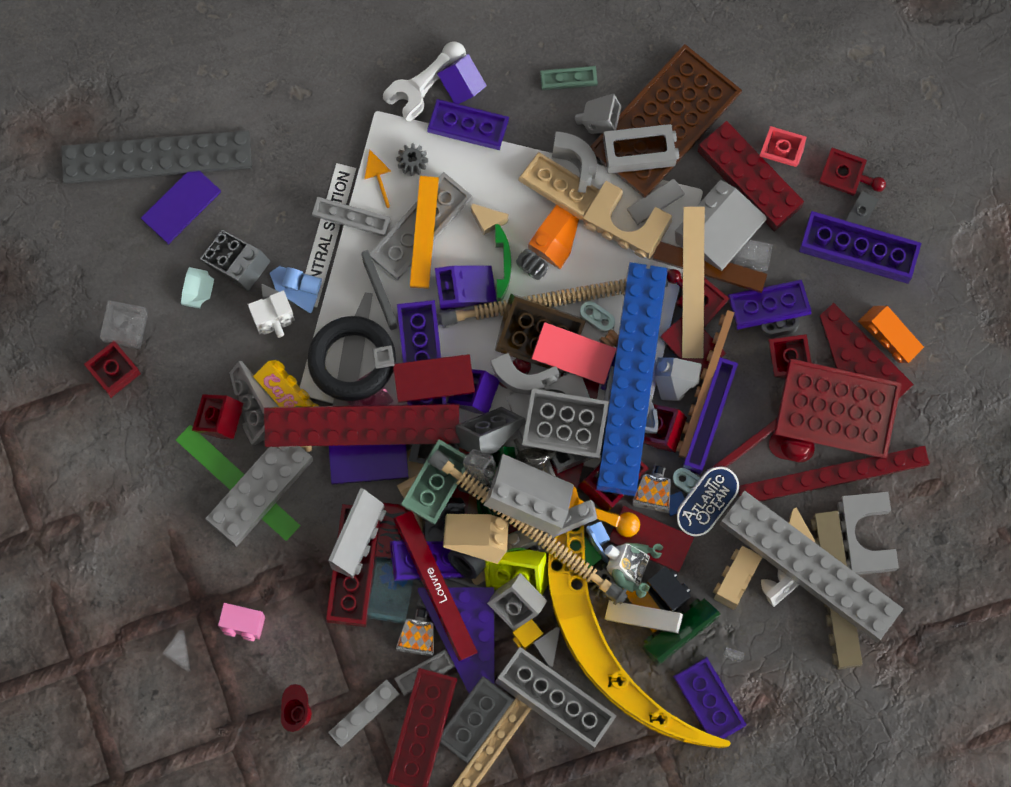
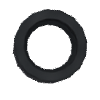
(466, 564)

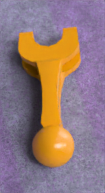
(626, 524)

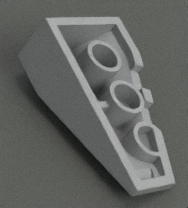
(254, 401)

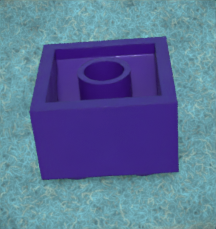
(480, 401)

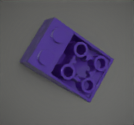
(464, 286)

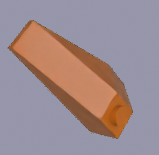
(555, 237)

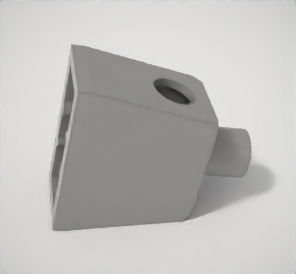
(600, 114)

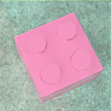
(241, 621)

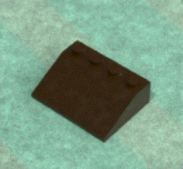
(523, 324)

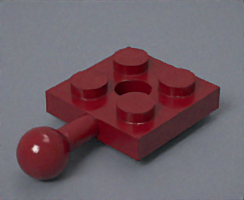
(855, 168)
(714, 296)

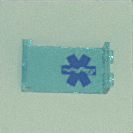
(389, 597)

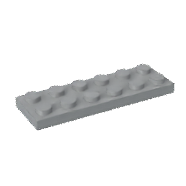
(396, 248)

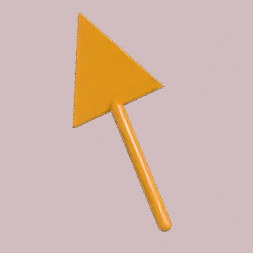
(374, 168)

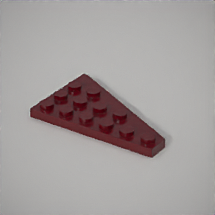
(855, 351)

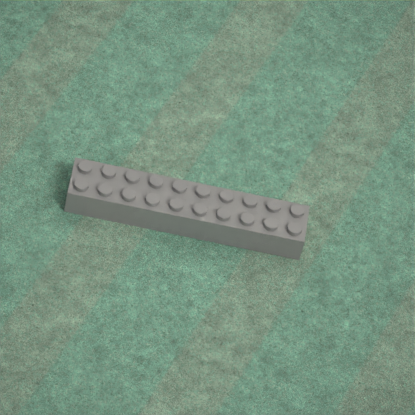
(811, 566)

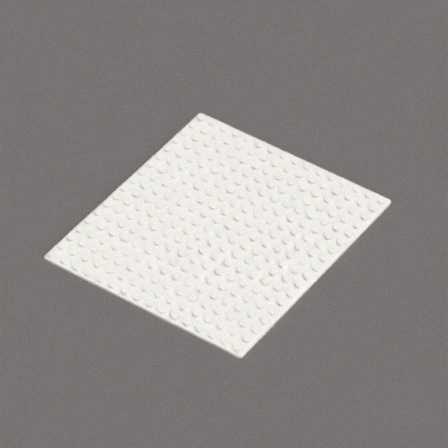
(494, 184)

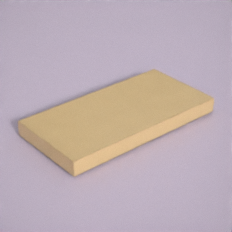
(558, 185)

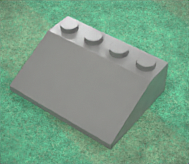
(727, 224)
(565, 423)
(529, 495)
(357, 534)

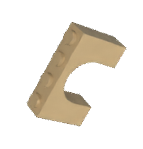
(642, 241)

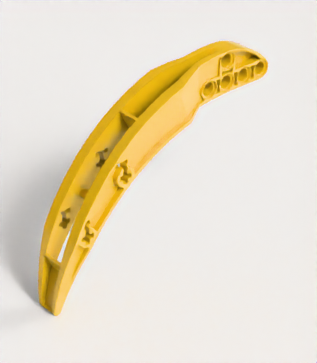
(595, 658)

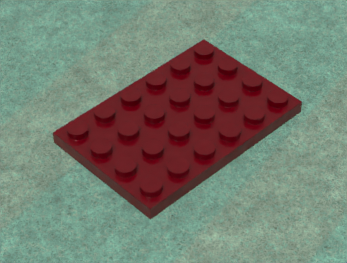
(837, 408)

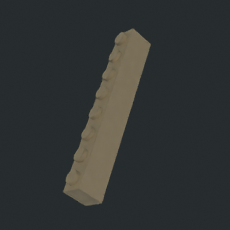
(843, 634)

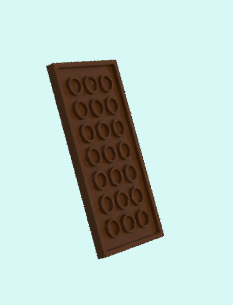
(682, 94)

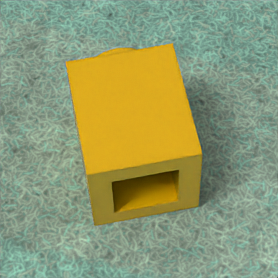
(527, 634)

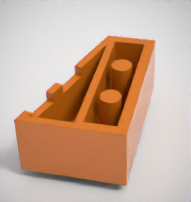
(891, 333)

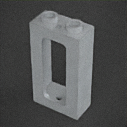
(643, 161)

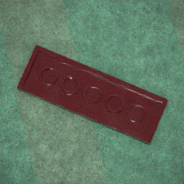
(422, 729)

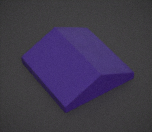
(461, 79)

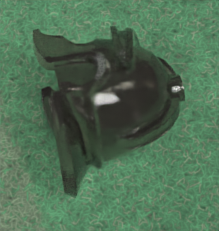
(533, 456)

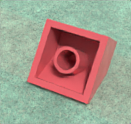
(783, 146)

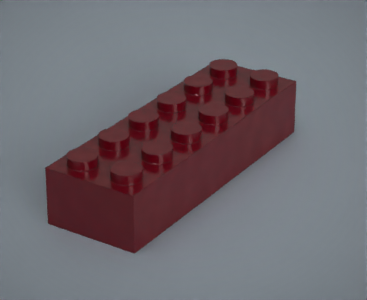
(750, 175)
(351, 596)

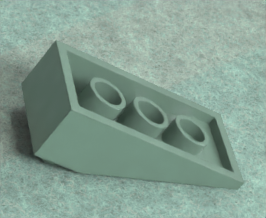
(434, 487)

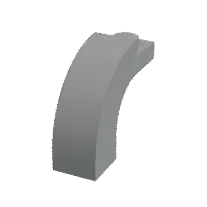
(579, 153)
(518, 381)

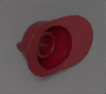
(791, 449)
(295, 708)

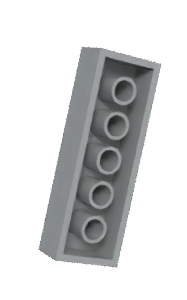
(258, 491)
(555, 699)

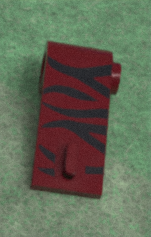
(388, 530)

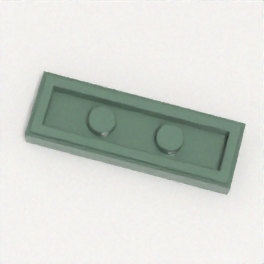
(568, 78)

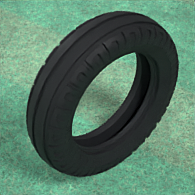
(331, 333)

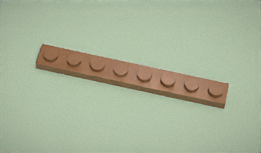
(707, 376)

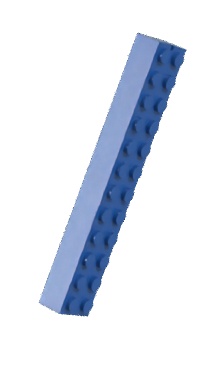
(632, 379)

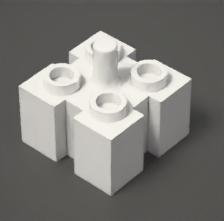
(272, 314)

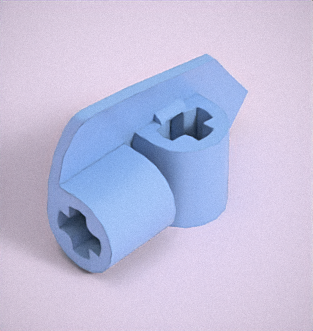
(298, 287)
(597, 538)

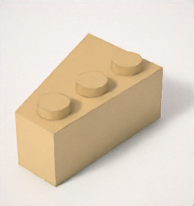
(737, 577)

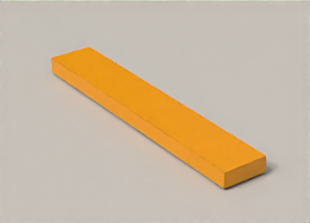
(424, 232)

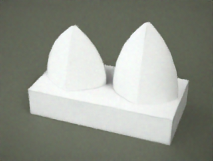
(778, 591)

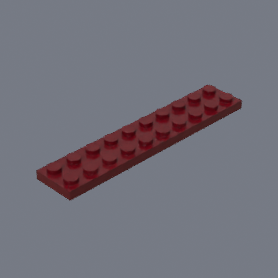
(361, 425)

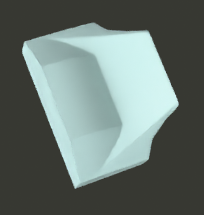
(196, 287)

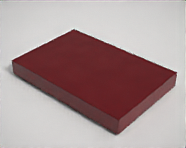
(673, 339)

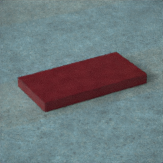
(434, 378)
(652, 532)

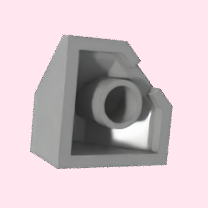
(676, 377)

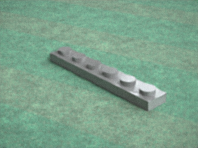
(576, 517)

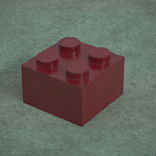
(112, 369)

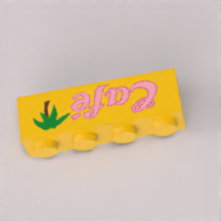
(282, 386)

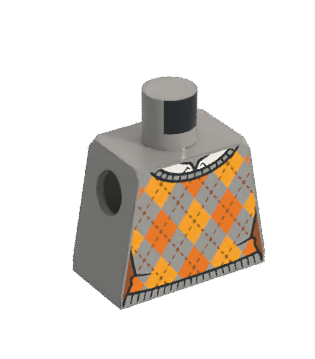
(654, 491)
(417, 635)

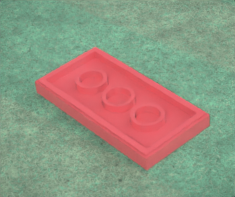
(573, 353)

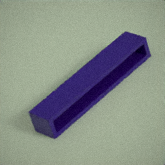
(710, 416)

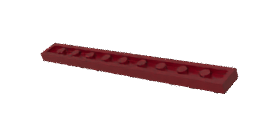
(836, 474)

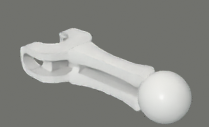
(416, 88)

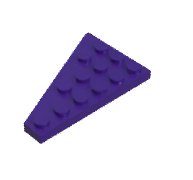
(480, 624)

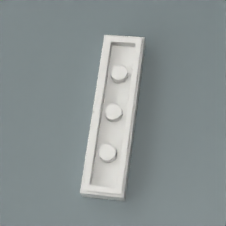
(644, 617)

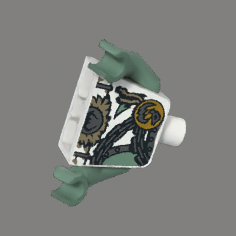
(629, 563)

